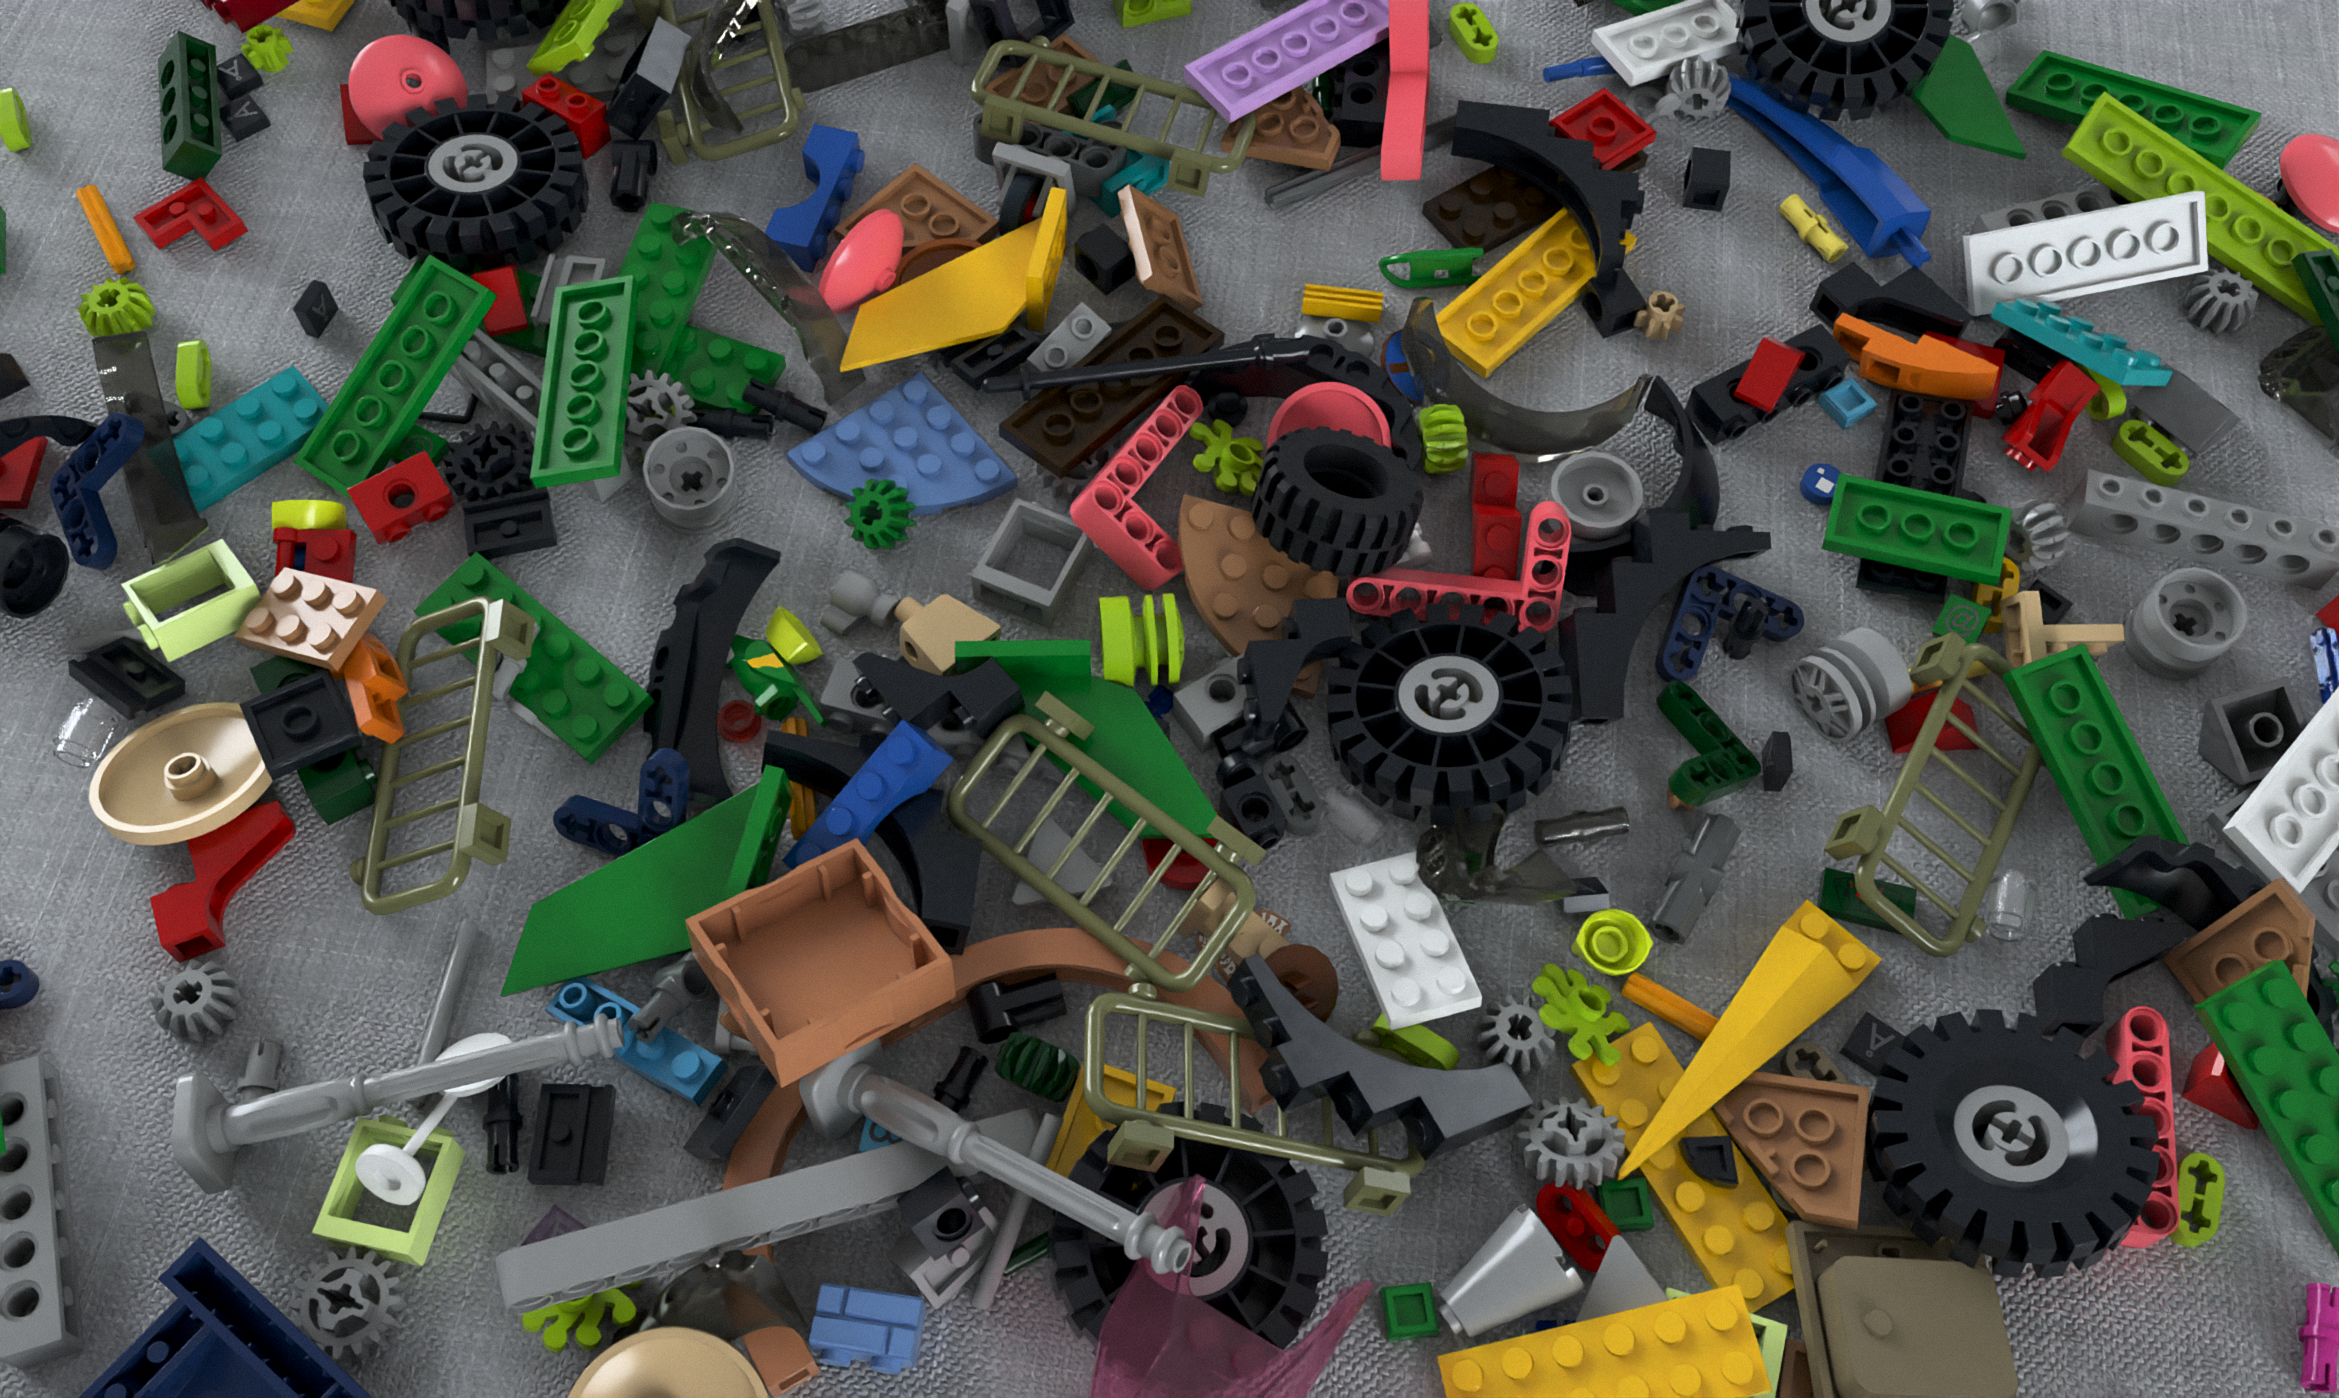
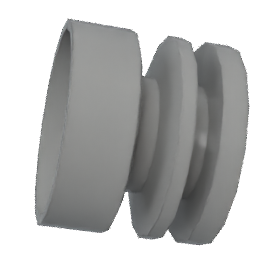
(691, 459)
(2185, 623)
(1850, 684)

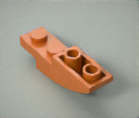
(1922, 368)
(374, 687)

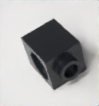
(1706, 179)
(1104, 259)
(1614, 304)
(1253, 797)
(942, 1211)

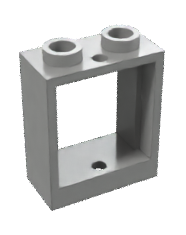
(1018, 595)

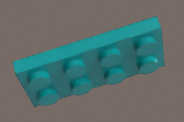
(2079, 342)
(248, 436)

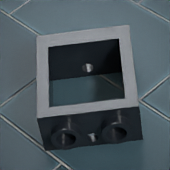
(997, 24)
(647, 78)

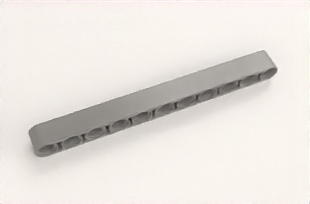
(734, 1219)

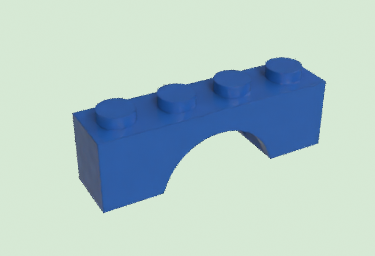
(831, 163)
(895, 772)

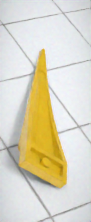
(1793, 985)

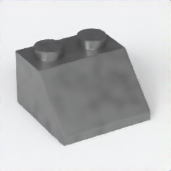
(2185, 411)

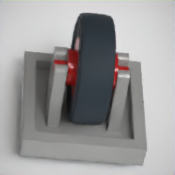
(1026, 184)

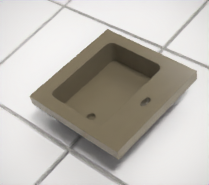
(1897, 1321)

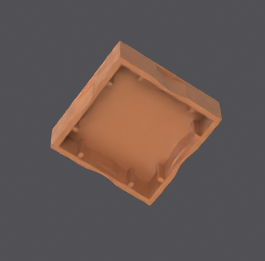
(820, 961)

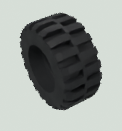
(1336, 501)

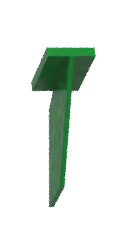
(1963, 102)
(1124, 734)
(641, 901)

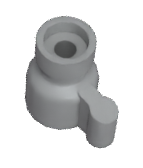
(856, 598)

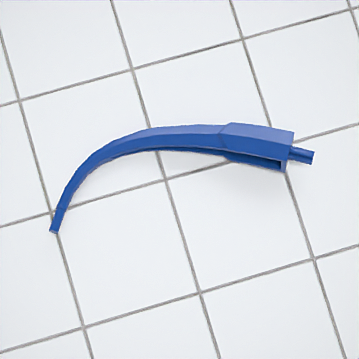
(1851, 180)

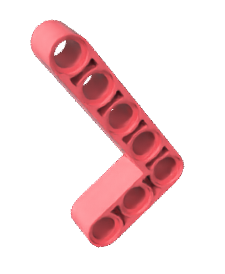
(1407, 91)
(1106, 506)
(1476, 590)
(2151, 1062)

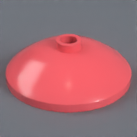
(380, 74)
(2312, 177)
(863, 262)
(1331, 406)

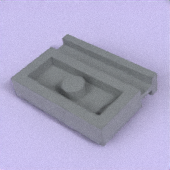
(562, 273)

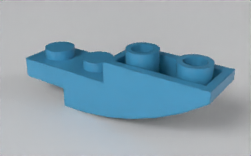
(666, 1062)

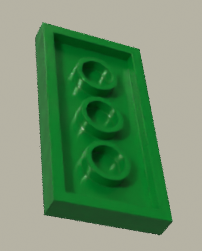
(1917, 529)

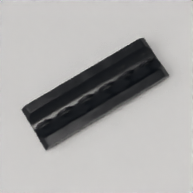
(1926, 451)

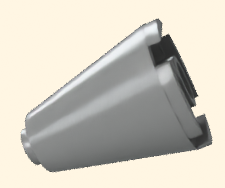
(1509, 1277)

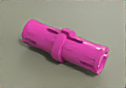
(2320, 1338)

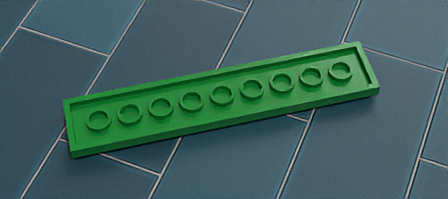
(704, 362)

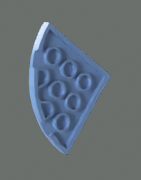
(909, 439)

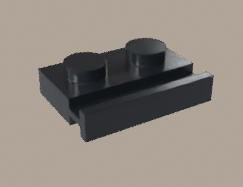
(990, 355)
(509, 524)
(127, 677)
(572, 1134)

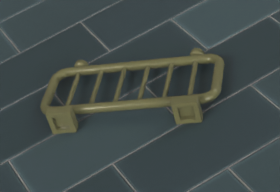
(1005, 117)
(678, 135)
(478, 829)
(1869, 830)
(1221, 859)
(1149, 1136)

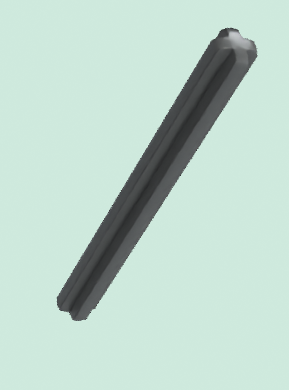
(1347, 168)

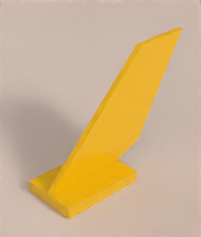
(967, 296)

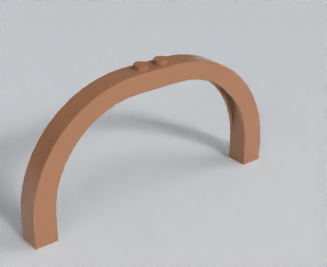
(1010, 959)

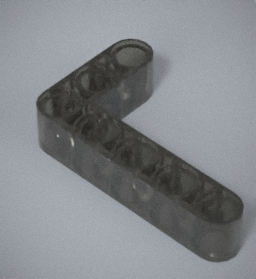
(869, 46)

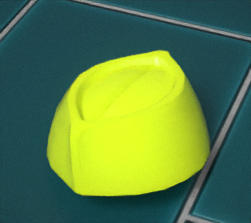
(309, 515)
(791, 638)
(1612, 942)

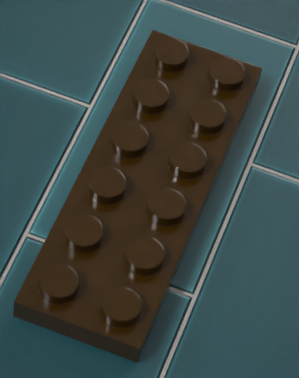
(1498, 206)
(1073, 421)

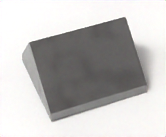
(2251, 729)

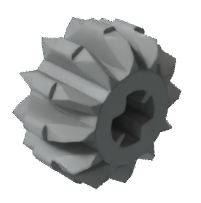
(799, 16)
(1700, 86)
(2220, 300)
(2036, 535)
(196, 1000)
(1519, 1018)

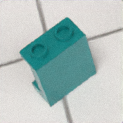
(1141, 171)

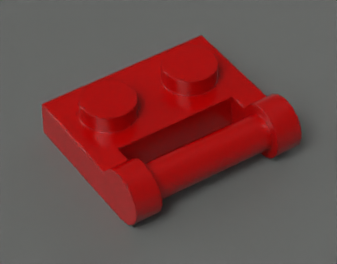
(327, 551)

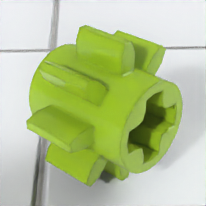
(267, 48)

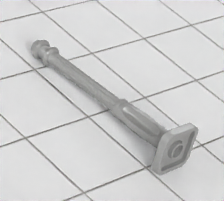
(861, 1085)
(211, 1129)

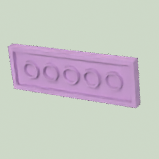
(1286, 53)

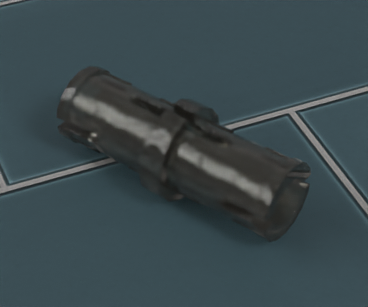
(1581, 827)

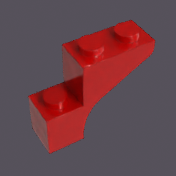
(2043, 427)
(1494, 516)
(224, 860)

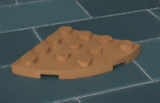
(1243, 581)

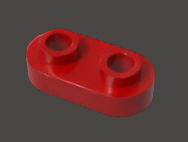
(1578, 1226)

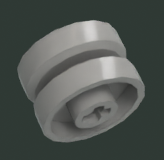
(1598, 495)

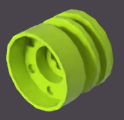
(1140, 640)

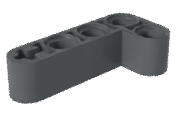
(1089, 159)

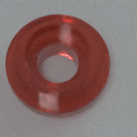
(735, 711)

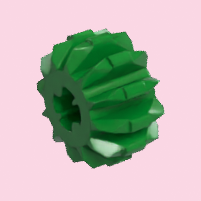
(865, 514)

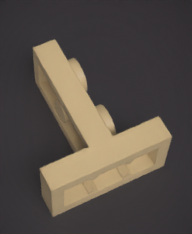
(2031, 640)
(1252, 938)

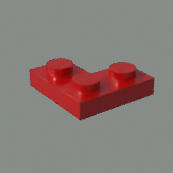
(188, 209)

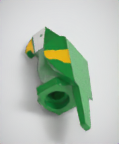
(769, 679)

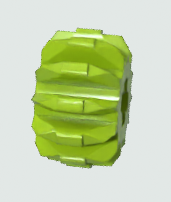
(116, 308)
(1442, 439)

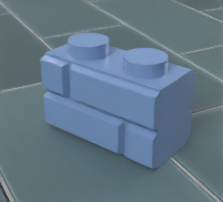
(867, 1327)

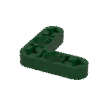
(1723, 761)

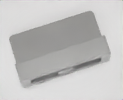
(943, 1277)

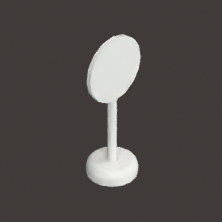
(393, 1171)

